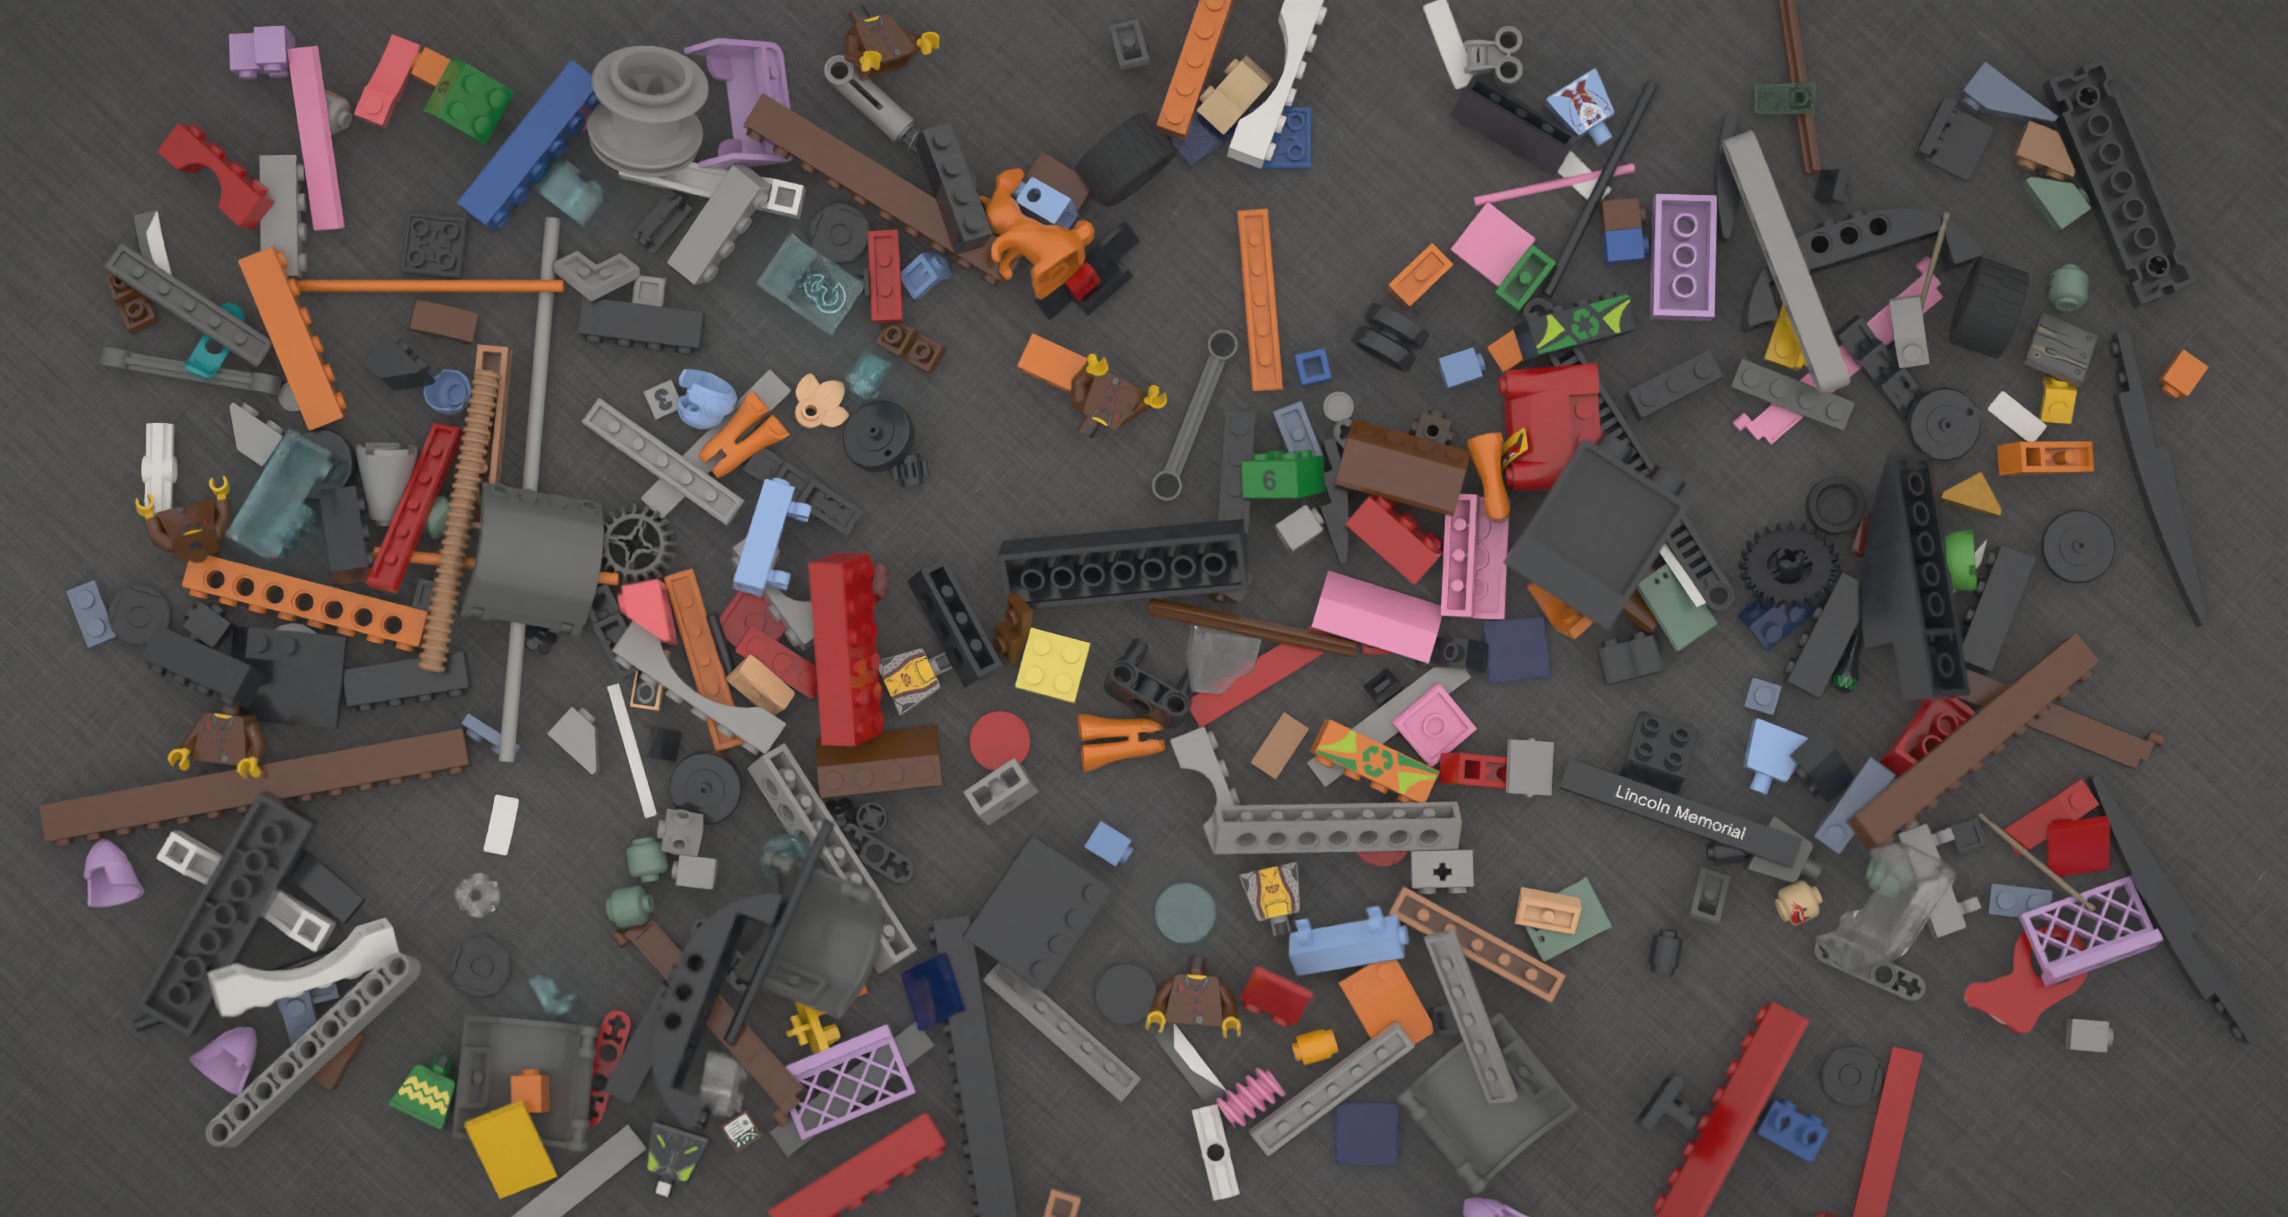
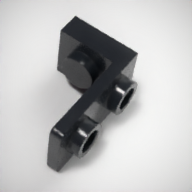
(1458, 654)

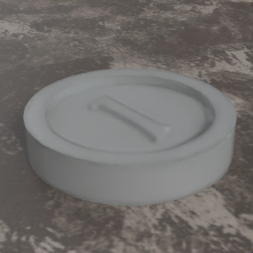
(288, 399)
(1338, 406)

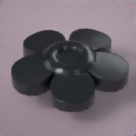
(539, 639)
(841, 811)

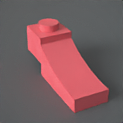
(387, 82)

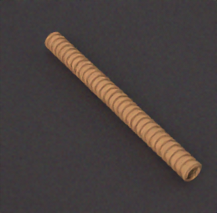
(459, 520)

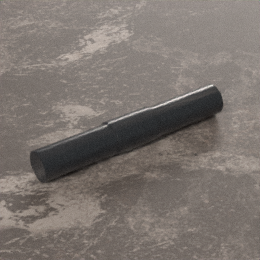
(721, 645)

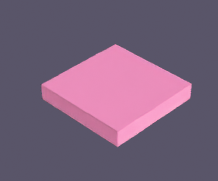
(1492, 244)
(1433, 724)

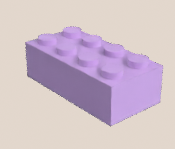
(1683, 257)

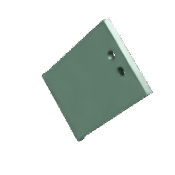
(1674, 608)
(1591, 922)

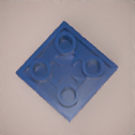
(1293, 143)

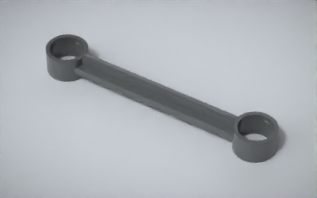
(126, 361)
(1195, 415)

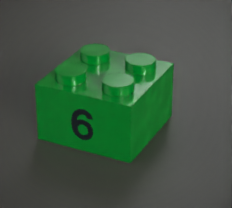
(468, 101)
(1283, 474)

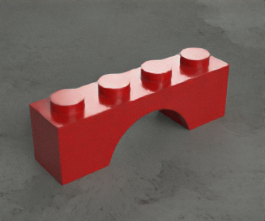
(241, 197)

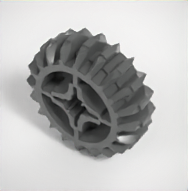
(639, 531)

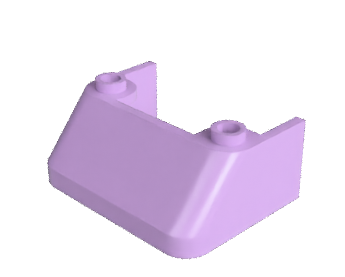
(748, 72)

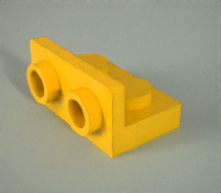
(1783, 345)

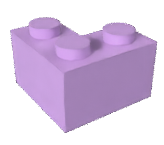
(261, 52)

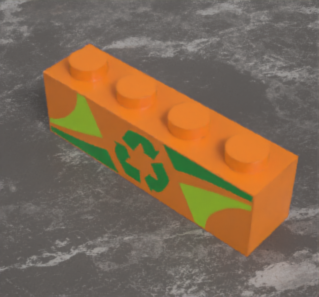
(1374, 762)

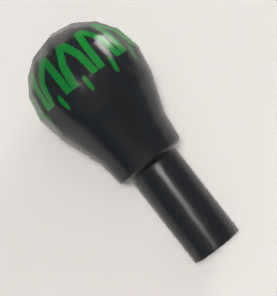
(1846, 675)

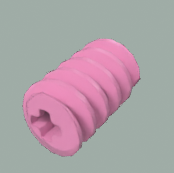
(1250, 1097)

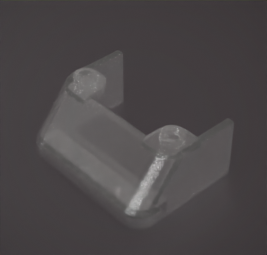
(1893, 912)

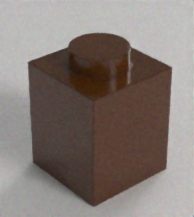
(1622, 214)

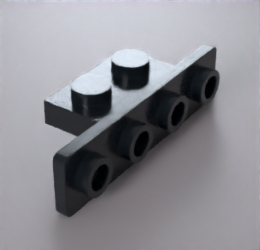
(1106, 263)

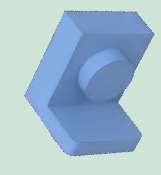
(925, 273)

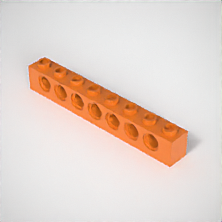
(199, 576)

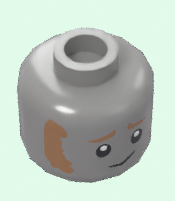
(338, 112)

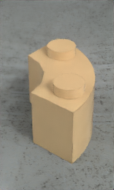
(1235, 93)

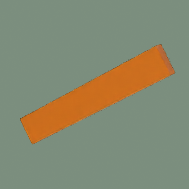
(1260, 300)
(700, 648)

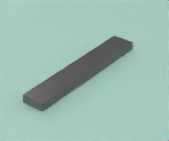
(189, 305)
(911, 1046)

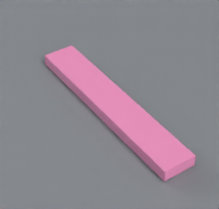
(315, 138)

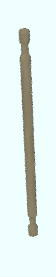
(1934, 258)
(2034, 860)

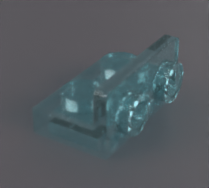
(547, 991)

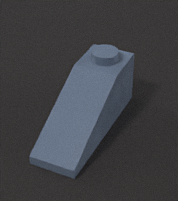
(1998, 96)
(1865, 785)

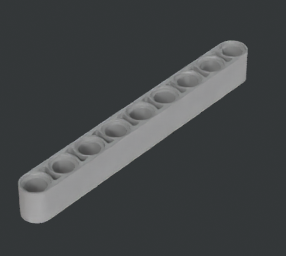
(1786, 262)
(299, 1052)

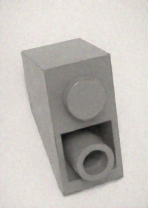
(253, 436)

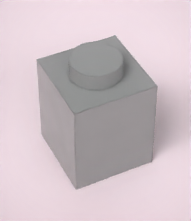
(695, 872)
(2088, 1035)

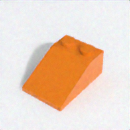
(1384, 995)

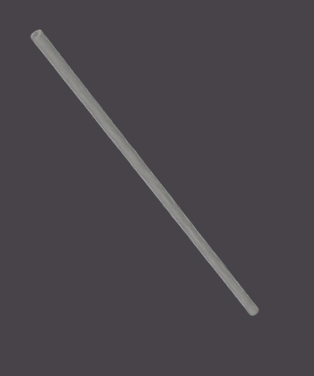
(530, 475)

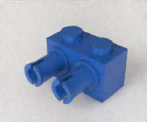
(1791, 1130)

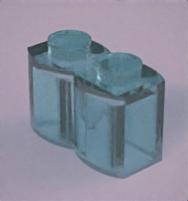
(570, 193)

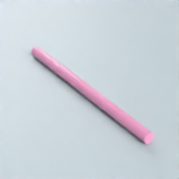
(1546, 186)

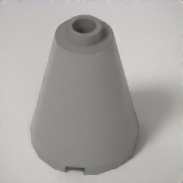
(384, 476)

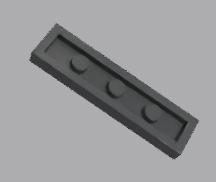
(1791, 395)

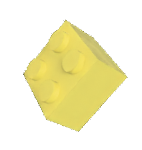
(1052, 665)

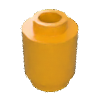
(1314, 1046)

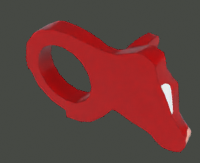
(2022, 996)

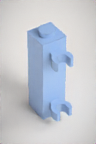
(764, 536)
(1347, 943)

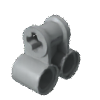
(1494, 56)

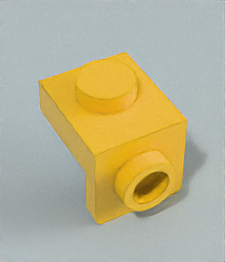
(2057, 401)

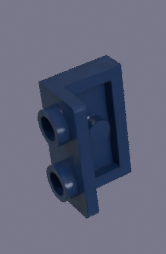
(1772, 624)

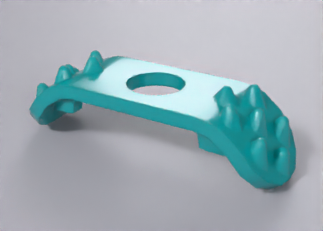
(205, 363)

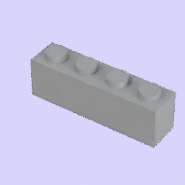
(283, 221)
(720, 224)

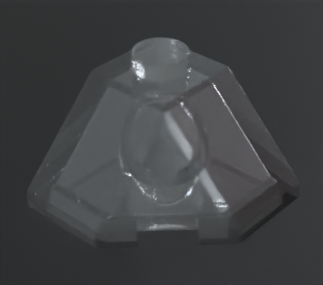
(1218, 658)

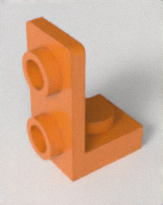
(1561, 615)

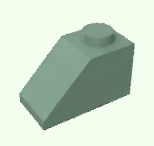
(2057, 201)

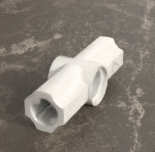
(159, 465)
(1209, 1132)

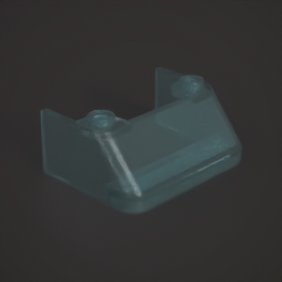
(278, 495)

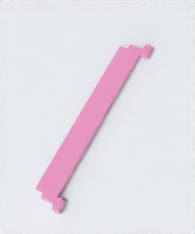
(1777, 421)

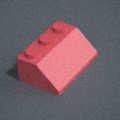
(651, 608)

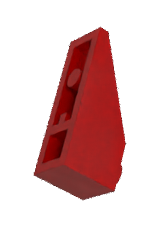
(1473, 770)
(2063, 806)

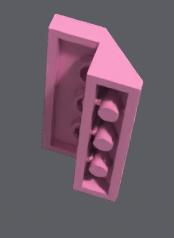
(1472, 562)
(1378, 617)

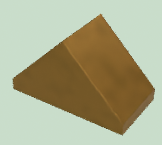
(1973, 495)

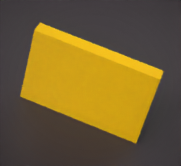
(510, 1149)

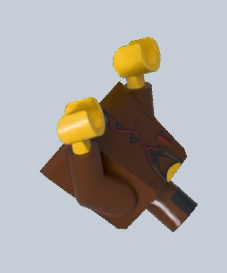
(882, 45)
(1108, 398)
(190, 529)
(223, 739)
(1195, 1000)

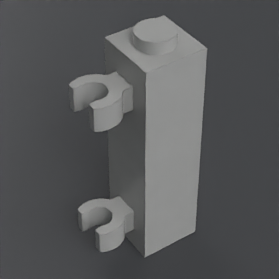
(1948, 913)

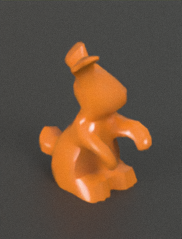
(1050, 248)

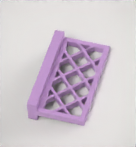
(2097, 956)
(842, 1054)

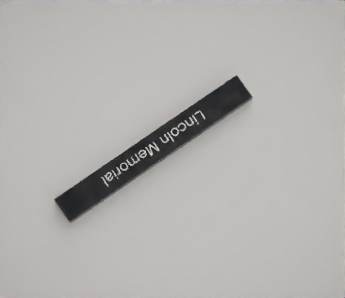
(1681, 813)

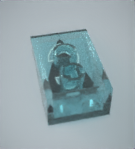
(811, 284)

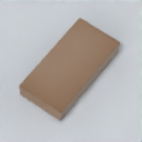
(1279, 745)

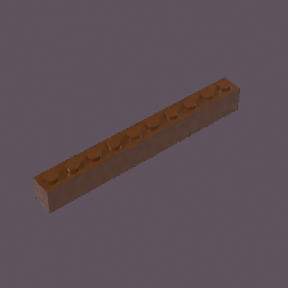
(866, 181)
(1972, 741)

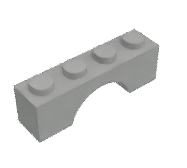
(793, 614)
(1196, 753)

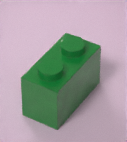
(1524, 279)

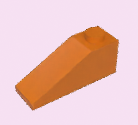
(2045, 458)

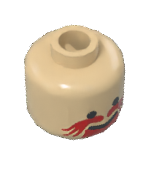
(1798, 902)

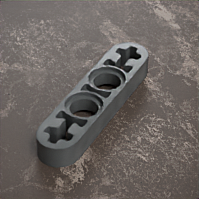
(1868, 976)

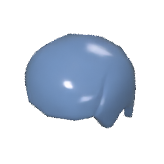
(449, 392)

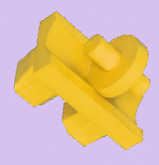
(818, 1037)

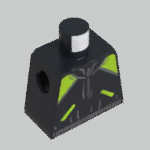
(674, 1155)

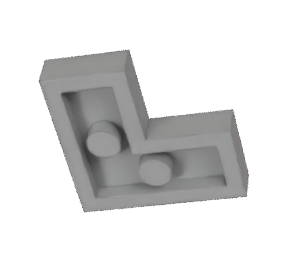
(595, 279)

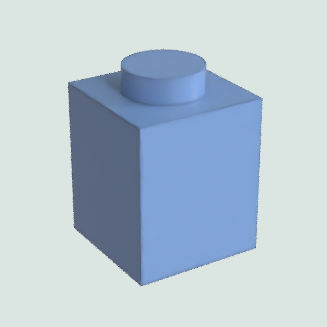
(1461, 368)
(1109, 844)

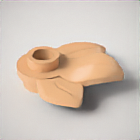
(823, 399)

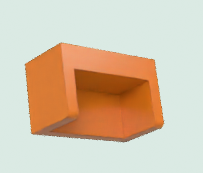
(1419, 276)
(1050, 362)

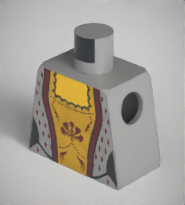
(912, 677)
(1273, 895)

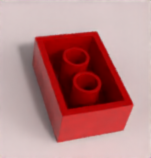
(1396, 536)

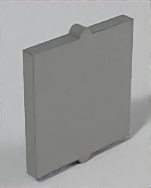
(1529, 767)

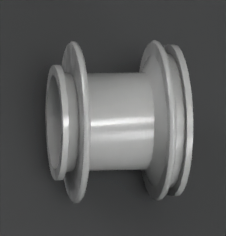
(647, 110)

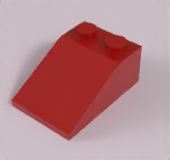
(1924, 731)
(1276, 996)

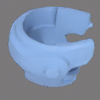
(706, 399)

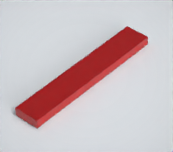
(415, 507)
(1268, 670)
(1887, 1133)

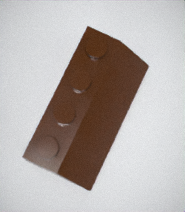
(1402, 467)
(882, 764)

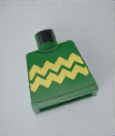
(428, 1092)

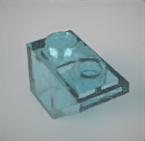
(868, 376)

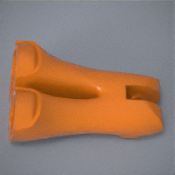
(749, 413)
(1486, 458)
(1098, 755)

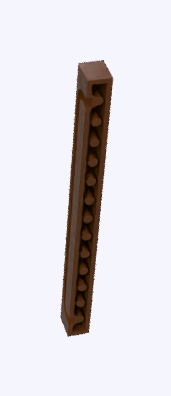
(229, 790)

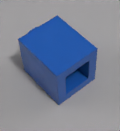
(1625, 246)
(1312, 368)

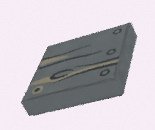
(2060, 349)

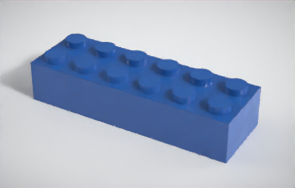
(531, 149)

